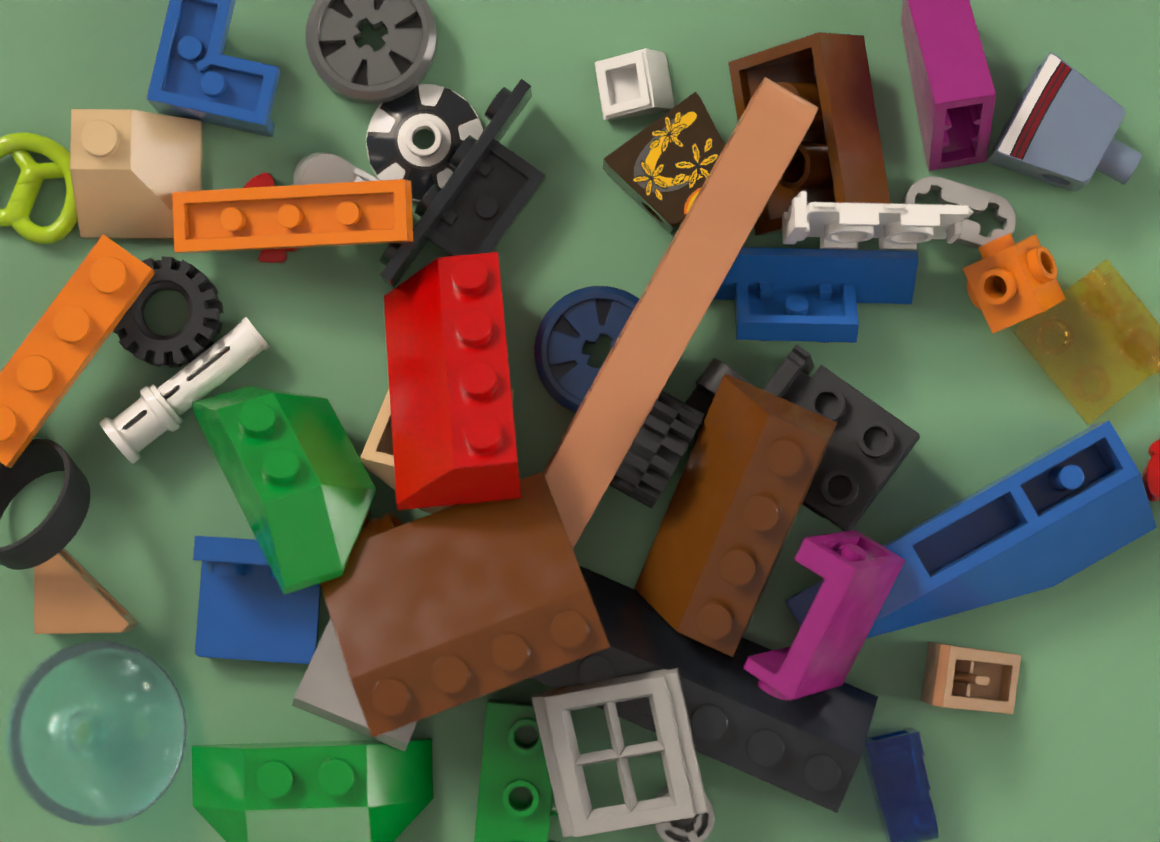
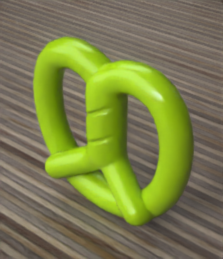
(29, 183)

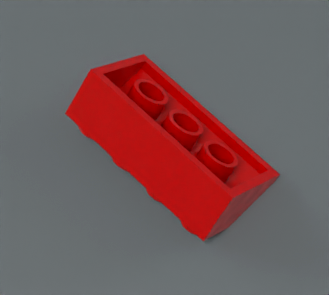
(451, 385)

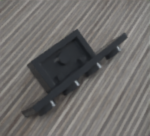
(479, 197)

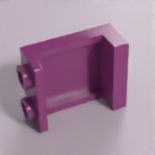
(853, 592)

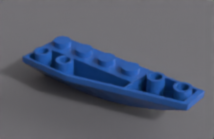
(1015, 533)

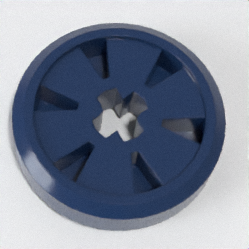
(565, 330)

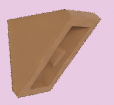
(74, 601)
(970, 678)

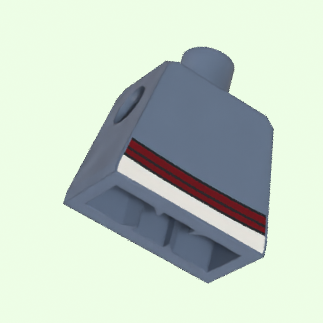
(1064, 131)

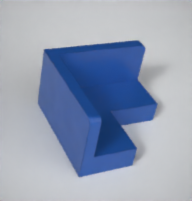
(199, 81)

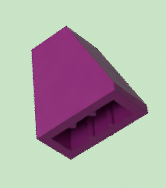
(948, 81)

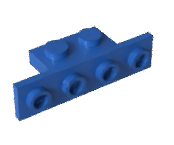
(813, 291)

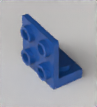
(245, 609)

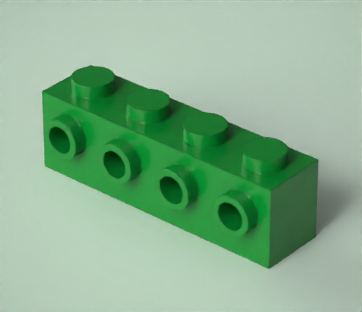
(514, 777)

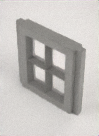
(566, 763)

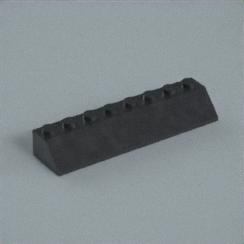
(794, 744)

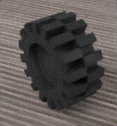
(199, 328)
(657, 449)

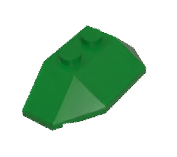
(291, 478)
(312, 789)

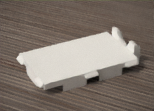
(849, 223)

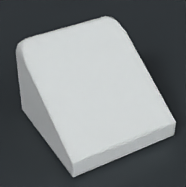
(634, 84)

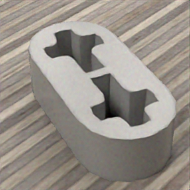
(977, 200)

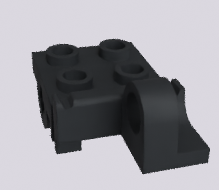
(864, 445)

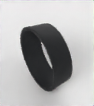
(67, 514)

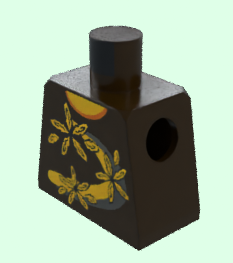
(668, 162)

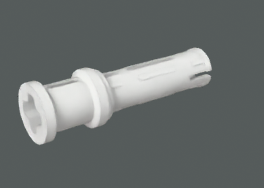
(162, 407)

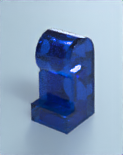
(901, 786)

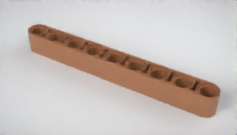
(675, 301)

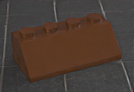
(732, 512)

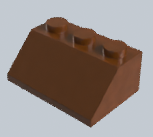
(842, 147)

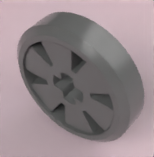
(364, 73)

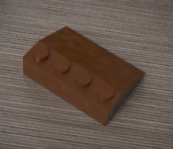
(460, 606)

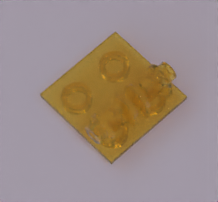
(1095, 341)

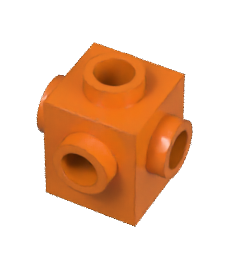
(1013, 281)

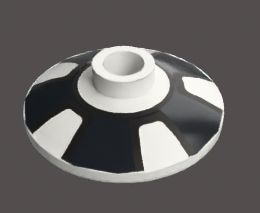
(397, 121)

